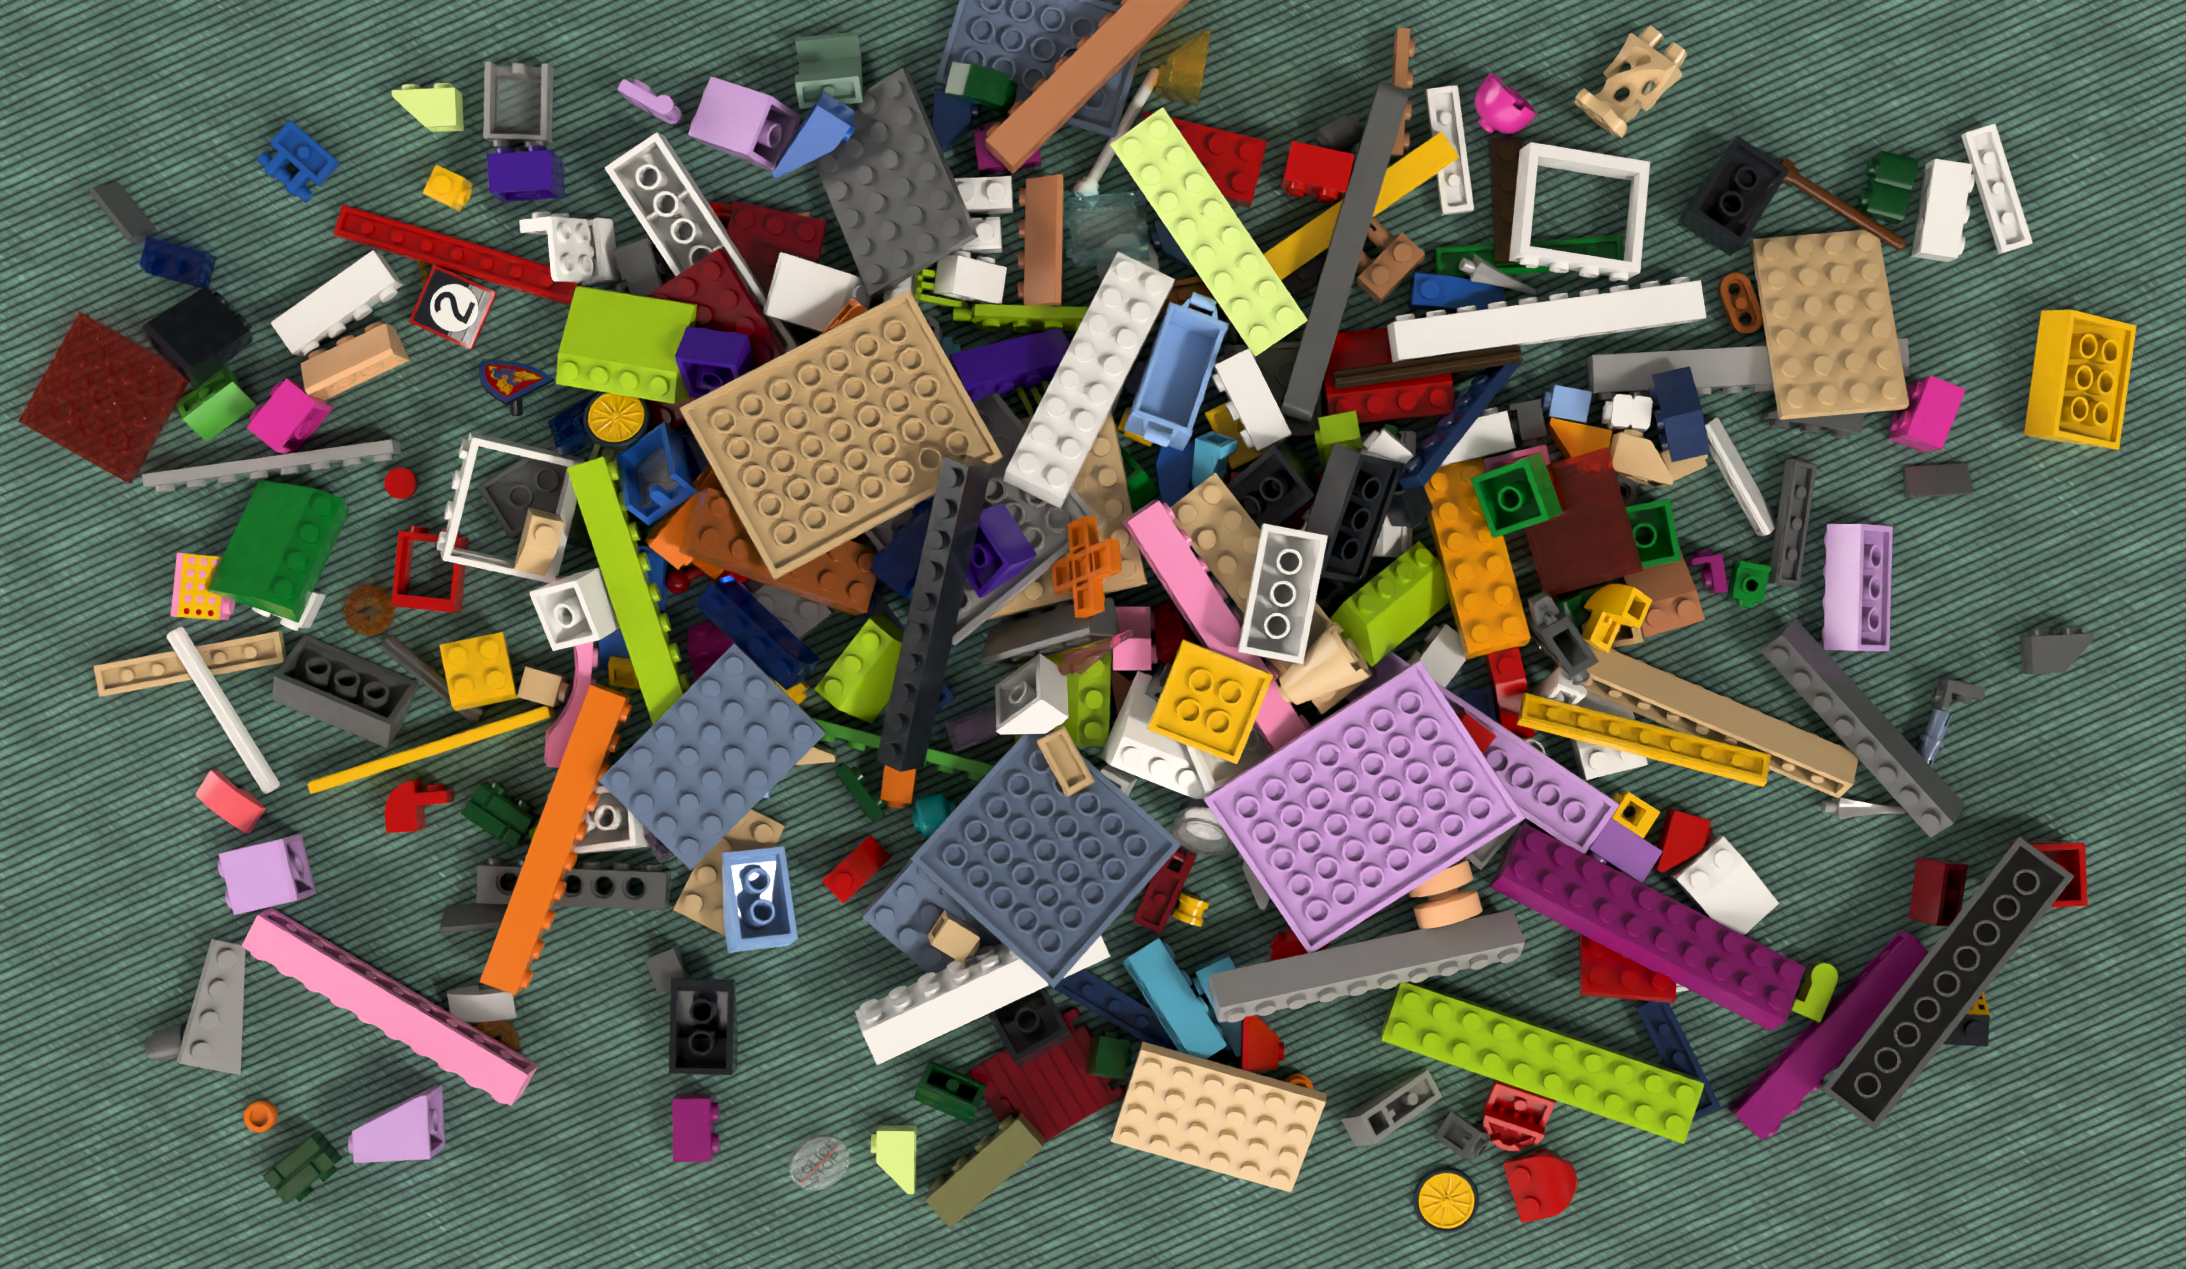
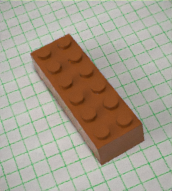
(834, 579)

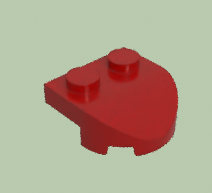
(1515, 1116)
(1541, 1184)

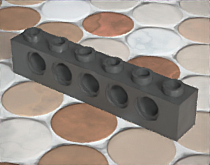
(656, 880)

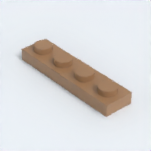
(1403, 78)

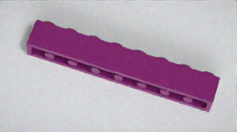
(1826, 1043)

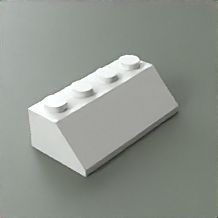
(1282, 593)

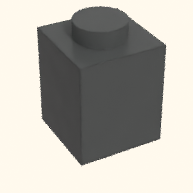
(667, 965)

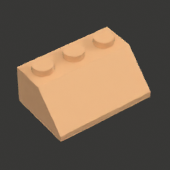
(353, 361)

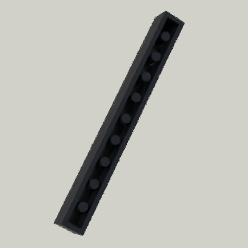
(933, 611)

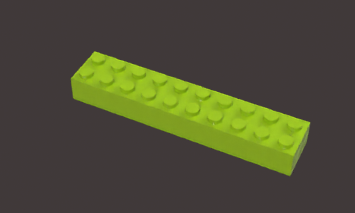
(1542, 1060)

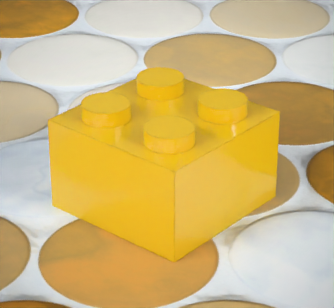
(478, 671)

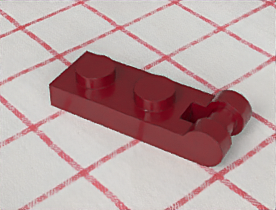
(1164, 892)

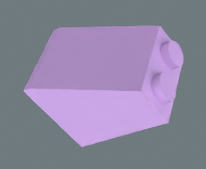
(743, 123)
(266, 874)
(403, 1132)

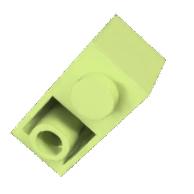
(436, 108)

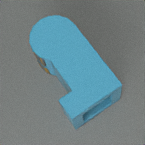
(1211, 457)

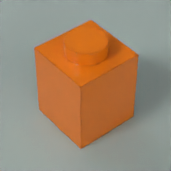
(898, 787)

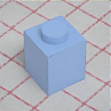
(1566, 404)

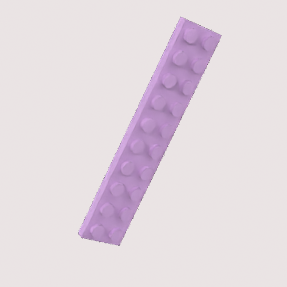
(1538, 784)

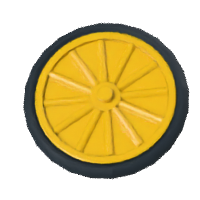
(616, 419)
(1446, 1200)

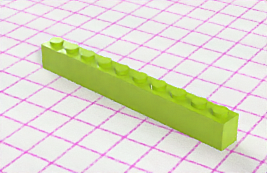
(629, 585)

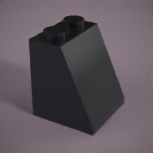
(198, 335)

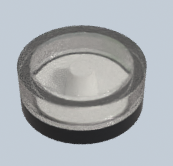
(1200, 830)

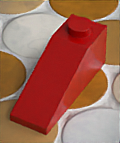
(1509, 684)

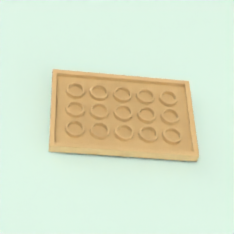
(1829, 324)
(1218, 1117)

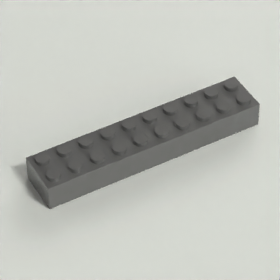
(1947, 983)

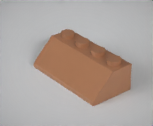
(1043, 241)

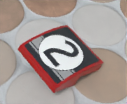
(452, 307)

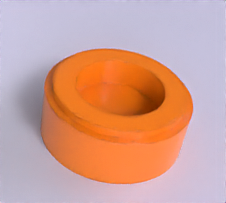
(260, 1116)

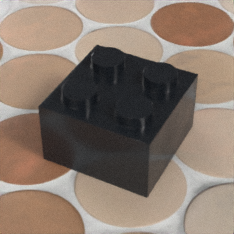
(1030, 1026)

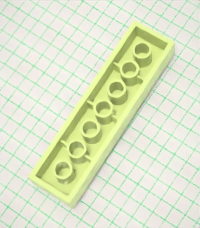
(1208, 232)

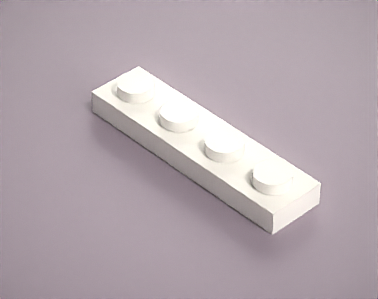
(1454, 180)
(1996, 189)

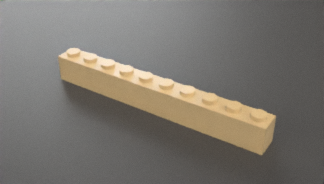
(1719, 718)

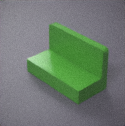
(215, 404)

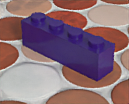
(1010, 363)

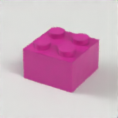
(1929, 414)
(288, 417)

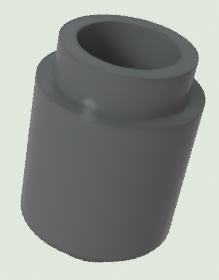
(1340, 133)
(165, 1043)

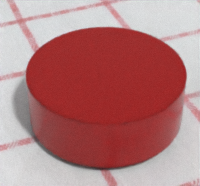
(401, 483)

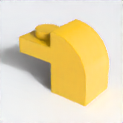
(1610, 609)

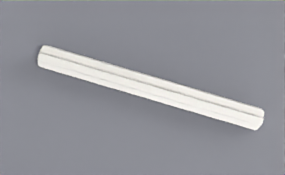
(223, 710)

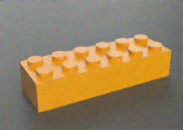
(1474, 564)

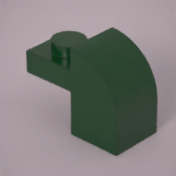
(981, 86)

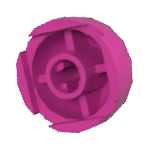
(1502, 107)

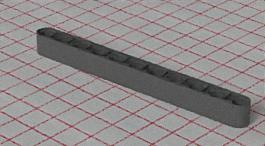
(1344, 251)

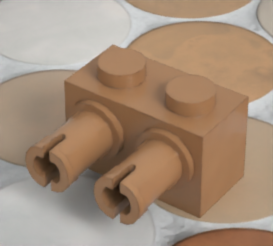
(1395, 263)

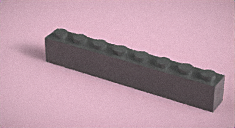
(1863, 728)

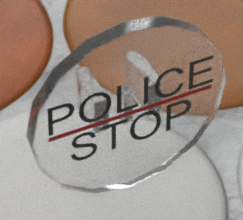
(818, 1162)

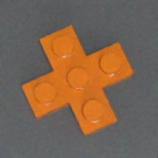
(1086, 566)

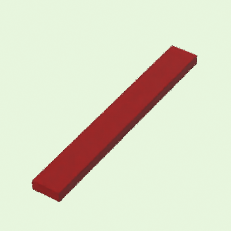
(452, 254)

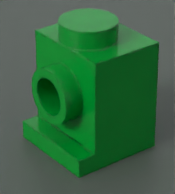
(1740, 574)

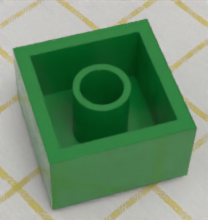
(1516, 495)

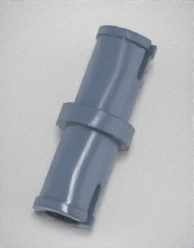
(1934, 735)

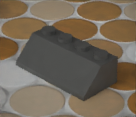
(1047, 634)
(344, 690)

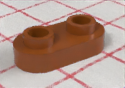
(1742, 303)

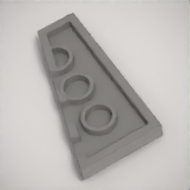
(216, 1017)

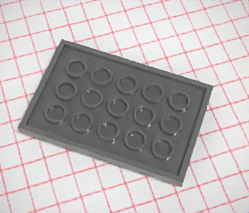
(894, 188)

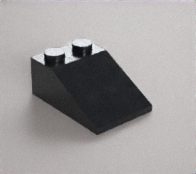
(1734, 196)
(1275, 485)
(703, 1027)

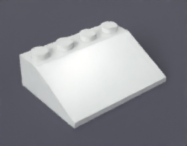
(1148, 753)

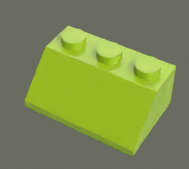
(865, 671)

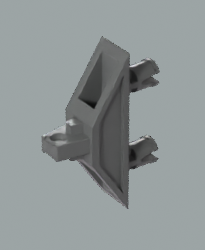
(1559, 638)

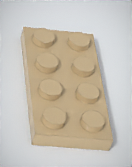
(703, 892)

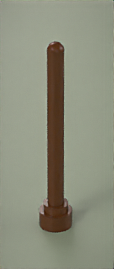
(1840, 206)

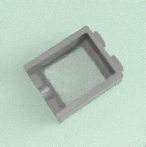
(518, 104)

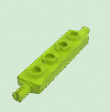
(1021, 318)

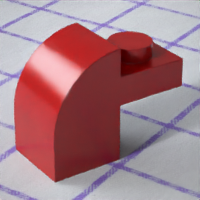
(406, 805)

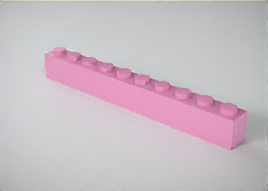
(1206, 612)
(389, 1006)

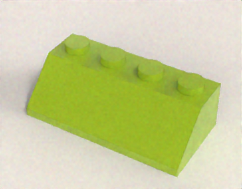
(1393, 604)

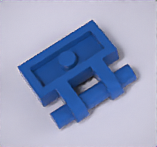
(305, 154)

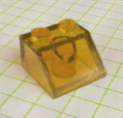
(1184, 71)

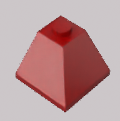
(1259, 1046)

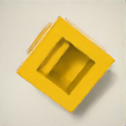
(1642, 816)

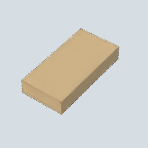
(1065, 761)

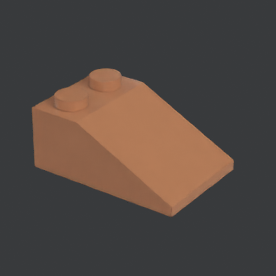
(1672, 595)

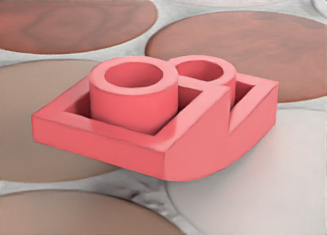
(229, 802)

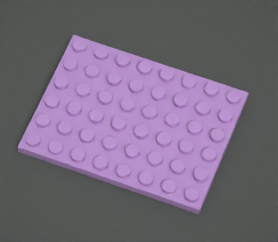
(1364, 806)

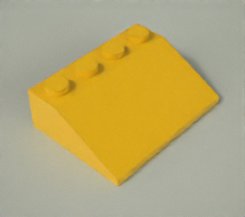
(2080, 379)

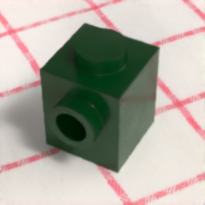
(1108, 1056)

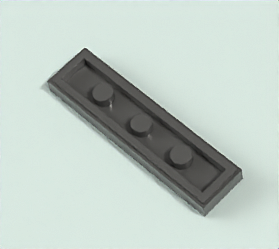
(1792, 523)

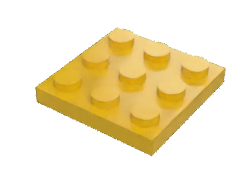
(1210, 701)

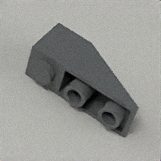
(1841, 425)

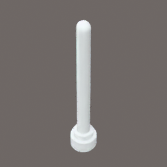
(1089, 185)

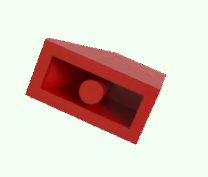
(1681, 838)
(856, 869)

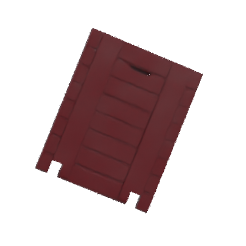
(1050, 1089)

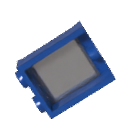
(655, 474)

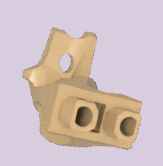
(1646, 68)

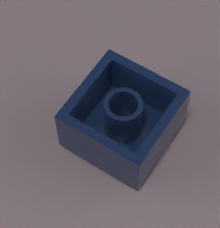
(1679, 414)

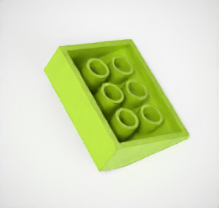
(624, 344)
(1086, 701)

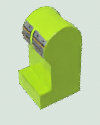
(1816, 990)

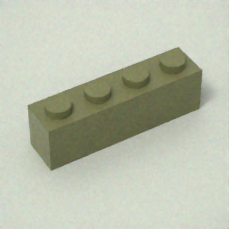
(985, 1169)

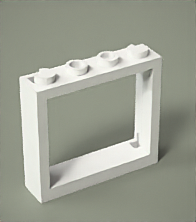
(1584, 162)
(454, 508)

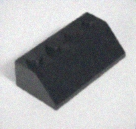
(1352, 509)

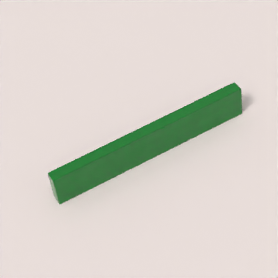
(1448, 258)

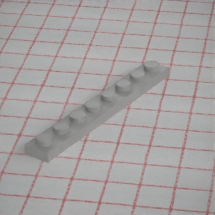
(259, 467)

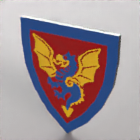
(511, 382)

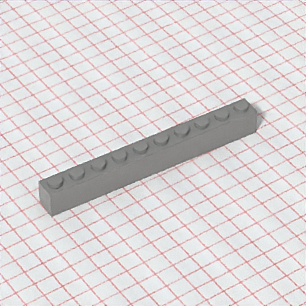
(1710, 370)
(1365, 966)

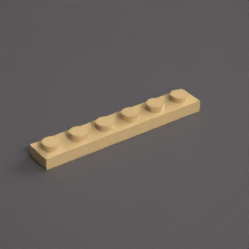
(168, 668)

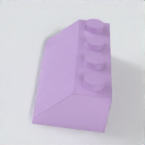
(1857, 587)

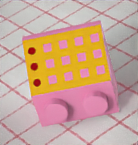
(190, 588)

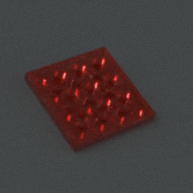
(104, 398)

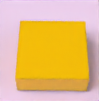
(622, 673)

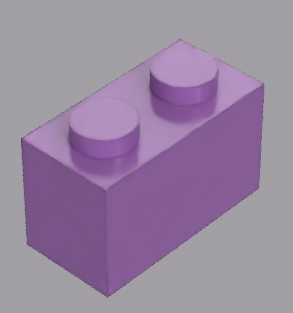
(1624, 851)

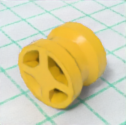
(1190, 909)

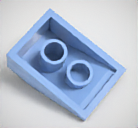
(757, 900)

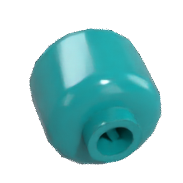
(931, 813)

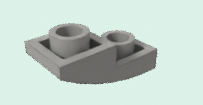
(482, 1005)

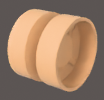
(1445, 901)

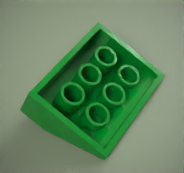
(280, 548)

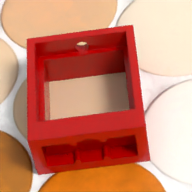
(403, 568)

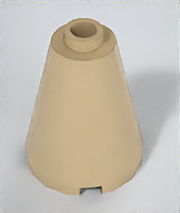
(1327, 667)

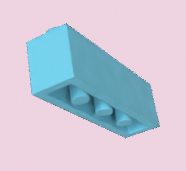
(1174, 1001)

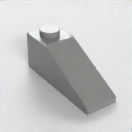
(1391, 1109)

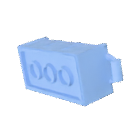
(1177, 373)

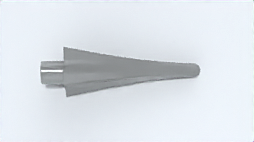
(1483, 272)
(1848, 808)

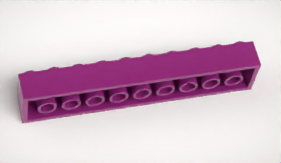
(1648, 927)

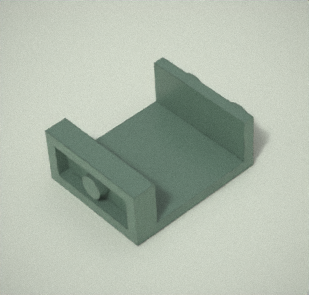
(829, 65)

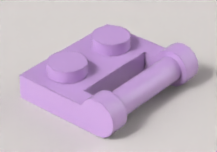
(642, 97)

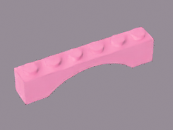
(560, 731)

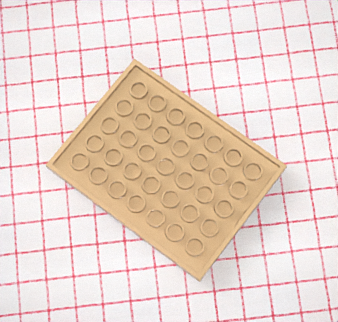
(838, 433)

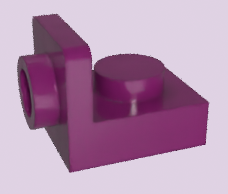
(1714, 573)

